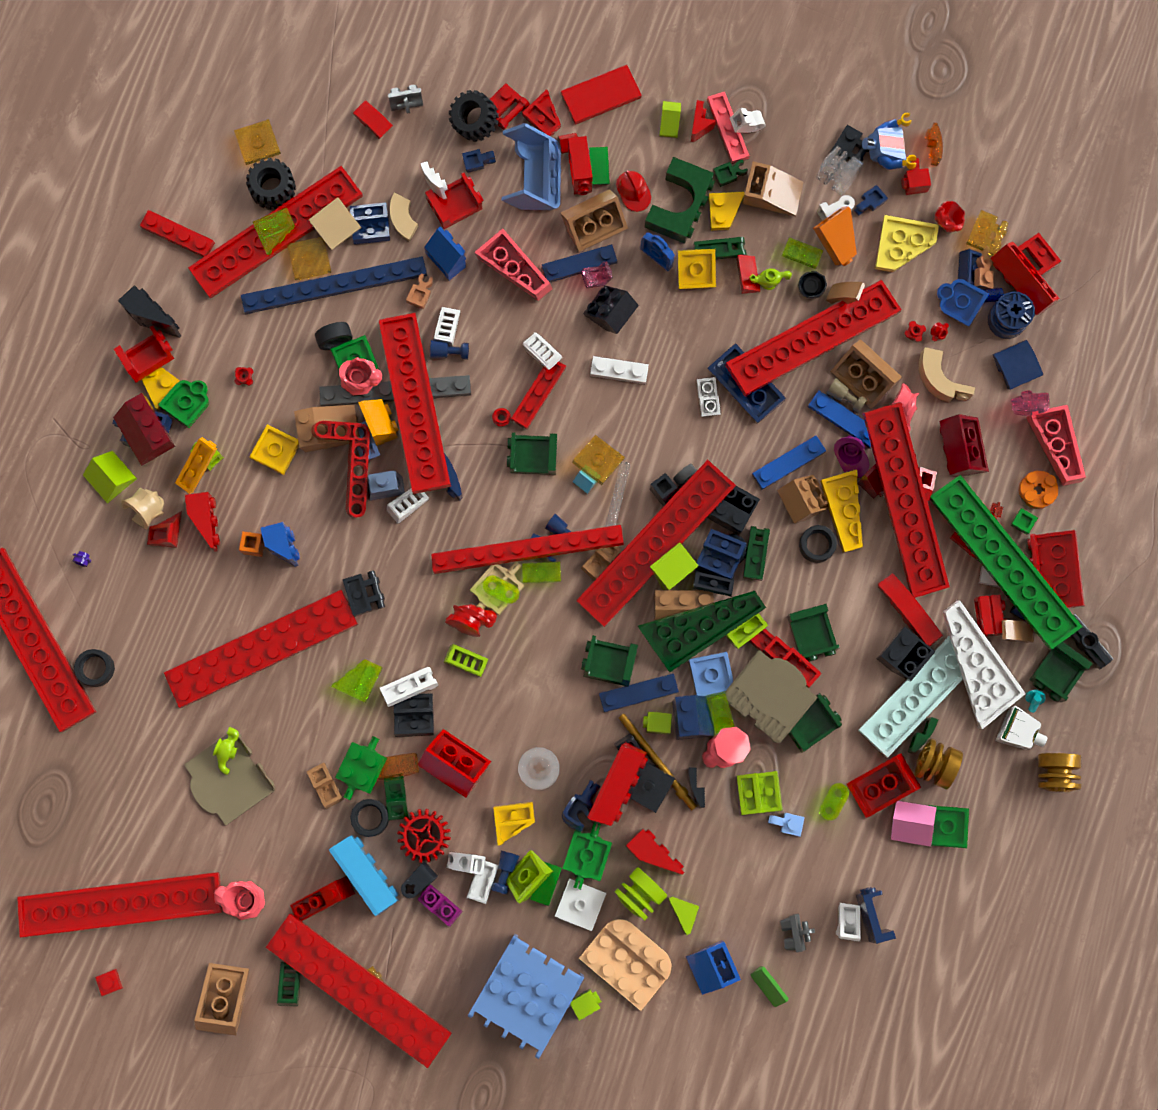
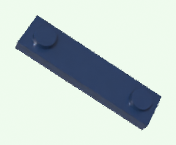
(574, 264)
(638, 692)

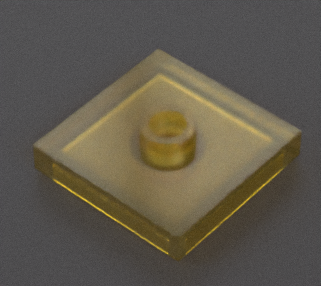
(257, 142)
(309, 258)
(598, 460)

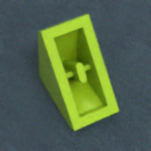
(670, 119)
(685, 912)

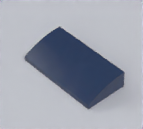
(758, 403)

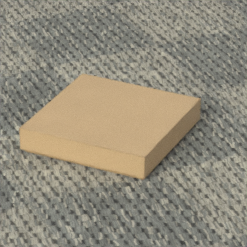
(335, 223)

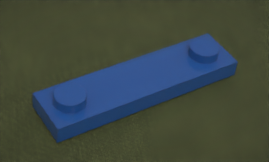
(840, 416)
(789, 462)

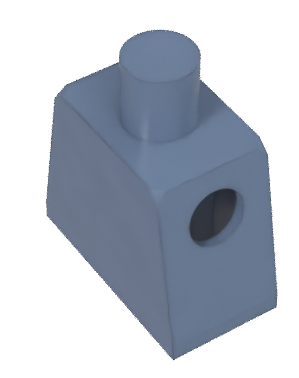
(385, 485)

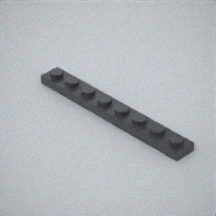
(440, 388)

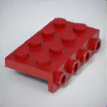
(1058, 562)

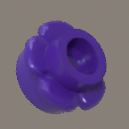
(81, 559)

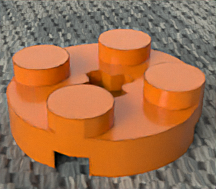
(1047, 483)

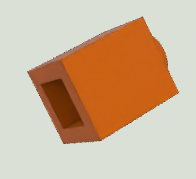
(251, 544)

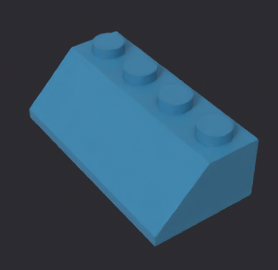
(364, 875)

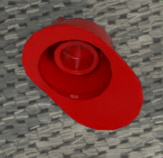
(633, 191)

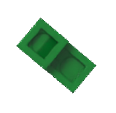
(599, 165)

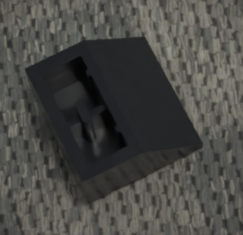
(611, 308)
(735, 510)
(905, 654)

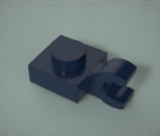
(474, 160)
(871, 199)

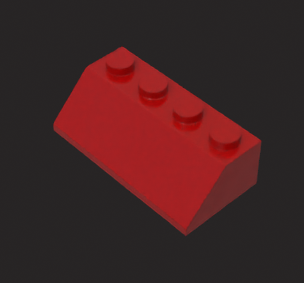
(617, 785)

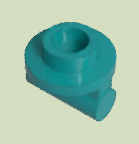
(1035, 698)

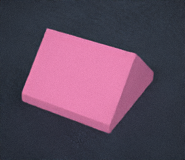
(913, 823)

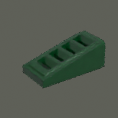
(288, 1002)

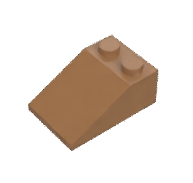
(308, 417)
(221, 999)

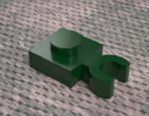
(727, 173)

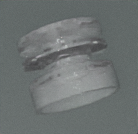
(839, 170)
(545, 778)

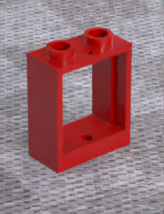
(580, 165)

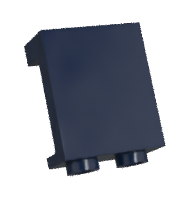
(869, 916)

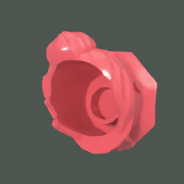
(359, 376)
(908, 402)
(726, 748)
(240, 899)

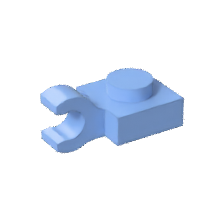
(789, 824)

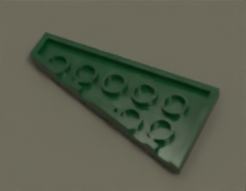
(692, 631)

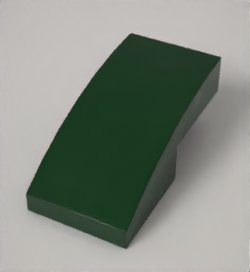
(919, 739)
(396, 797)

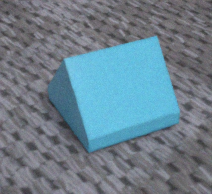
(584, 481)

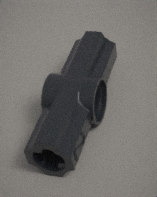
(1095, 651)

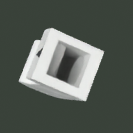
(750, 121)
(825, 211)
(466, 863)

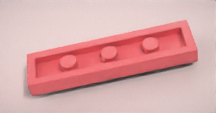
(732, 141)

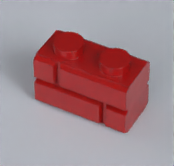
(990, 614)

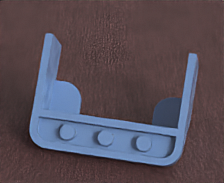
(541, 169)

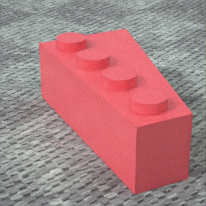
(511, 262)
(1059, 443)

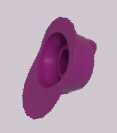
(852, 455)

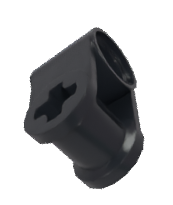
(421, 878)

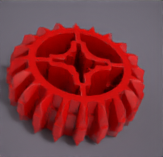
(407, 828)

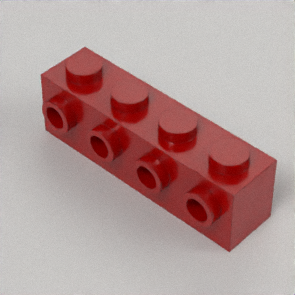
(1024, 277)

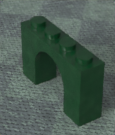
(679, 225)

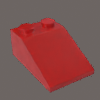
(883, 785)

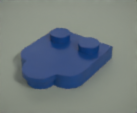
(658, 250)
(961, 300)

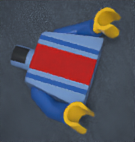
(887, 145)

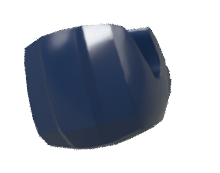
(579, 804)

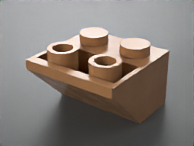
(803, 498)

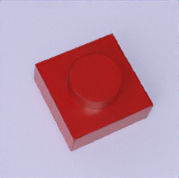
(109, 982)

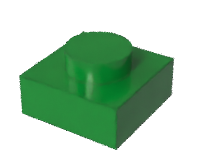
(1024, 521)

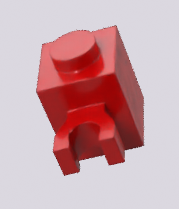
(916, 180)

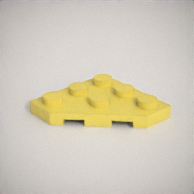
(903, 241)

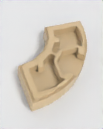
(400, 217)

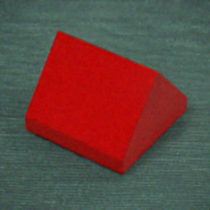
(563, 140)

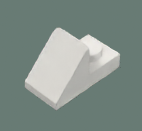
(849, 922)

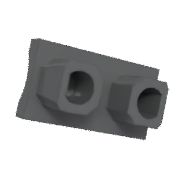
(405, 99)
(797, 942)

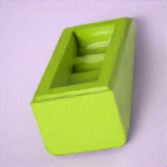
(448, 660)

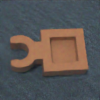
(983, 275)
(419, 293)

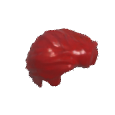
(950, 216)

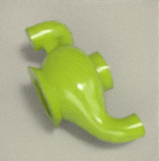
(770, 278)
(226, 749)

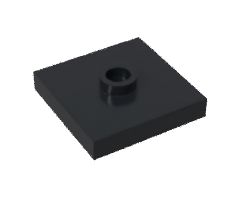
(651, 787)

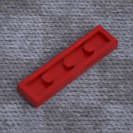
(177, 234)
(537, 395)

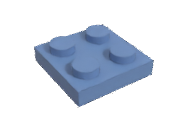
(711, 673)

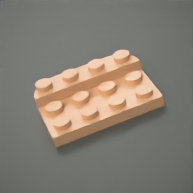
(628, 961)

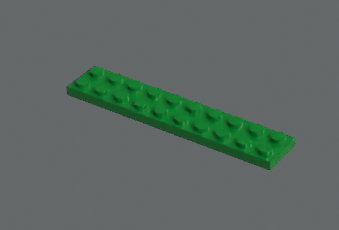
(1005, 562)

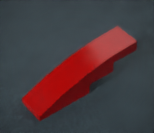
(910, 610)
(775, 648)

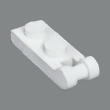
(408, 686)

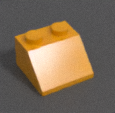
(378, 421)

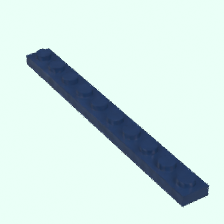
(333, 285)

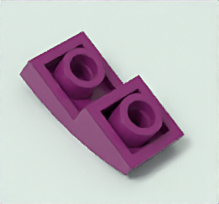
(440, 905)

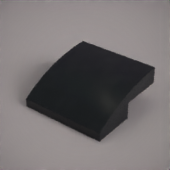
(712, 583)
(414, 716)

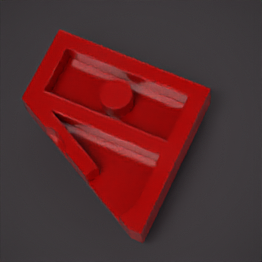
(542, 114)

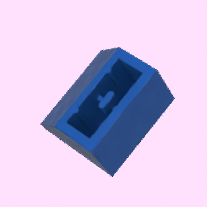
(445, 253)
(279, 541)
(713, 967)

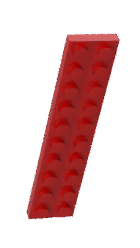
(246, 250)
(812, 338)
(414, 403)
(906, 499)
(666, 529)
(260, 649)
(40, 650)
(118, 904)
(359, 990)

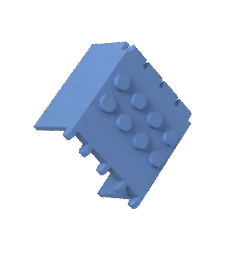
(527, 995)

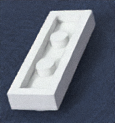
(619, 370)

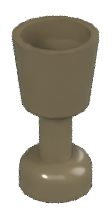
(839, 392)

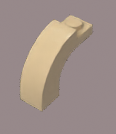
(936, 382)

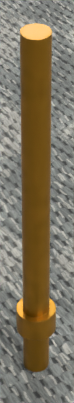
(681, 792)

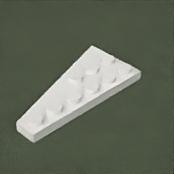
(985, 675)

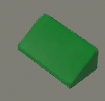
(546, 889)

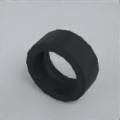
(333, 335)
(822, 530)
(82, 658)
(355, 813)

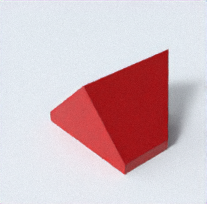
(166, 532)

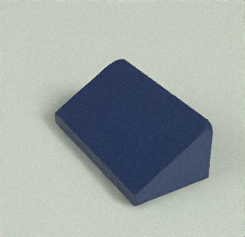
(967, 265)

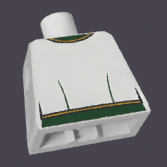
(1020, 730)

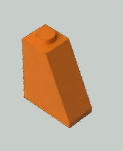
(838, 236)

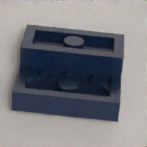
(373, 223)
(1018, 364)
(721, 554)

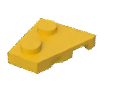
(723, 209)
(159, 384)
(512, 819)

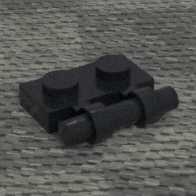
(848, 141)
(358, 596)

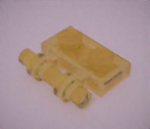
(982, 230)

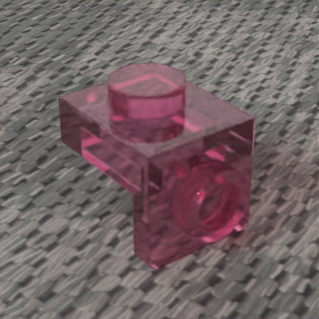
(596, 276)

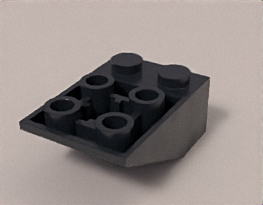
(148, 312)

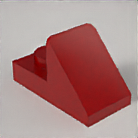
(701, 125)

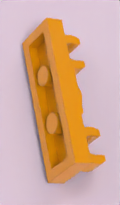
(196, 465)

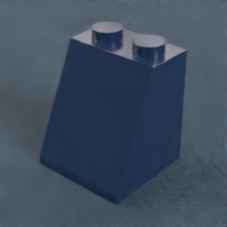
(692, 717)

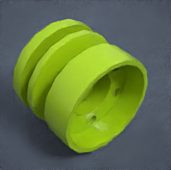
(640, 894)

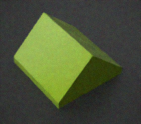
(108, 475)
(673, 567)
(527, 876)

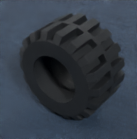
(461, 109)
(267, 170)

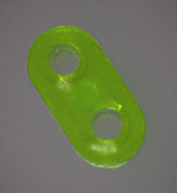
(501, 588)
(831, 800)

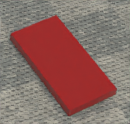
(601, 94)

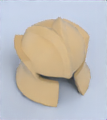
(146, 505)

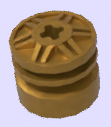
(941, 765)
(1059, 771)

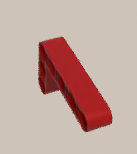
(353, 460)

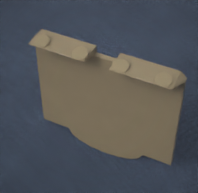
(771, 694)
(230, 793)

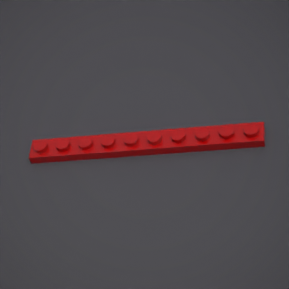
(527, 549)

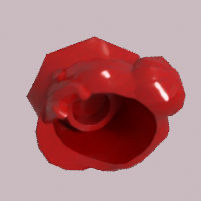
(470, 618)

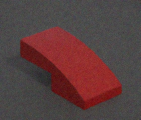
(372, 118)

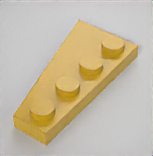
(843, 503)

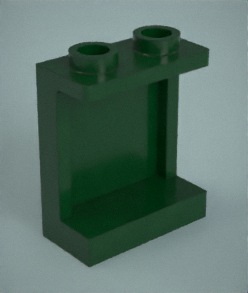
(532, 454)
(813, 632)
(609, 662)
(1059, 672)
(815, 724)

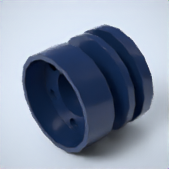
(1006, 323)

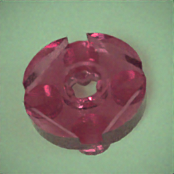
(1030, 402)

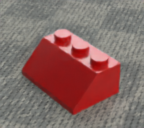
(454, 763)

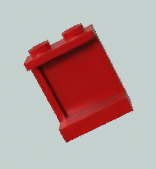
(460, 202)
(146, 356)

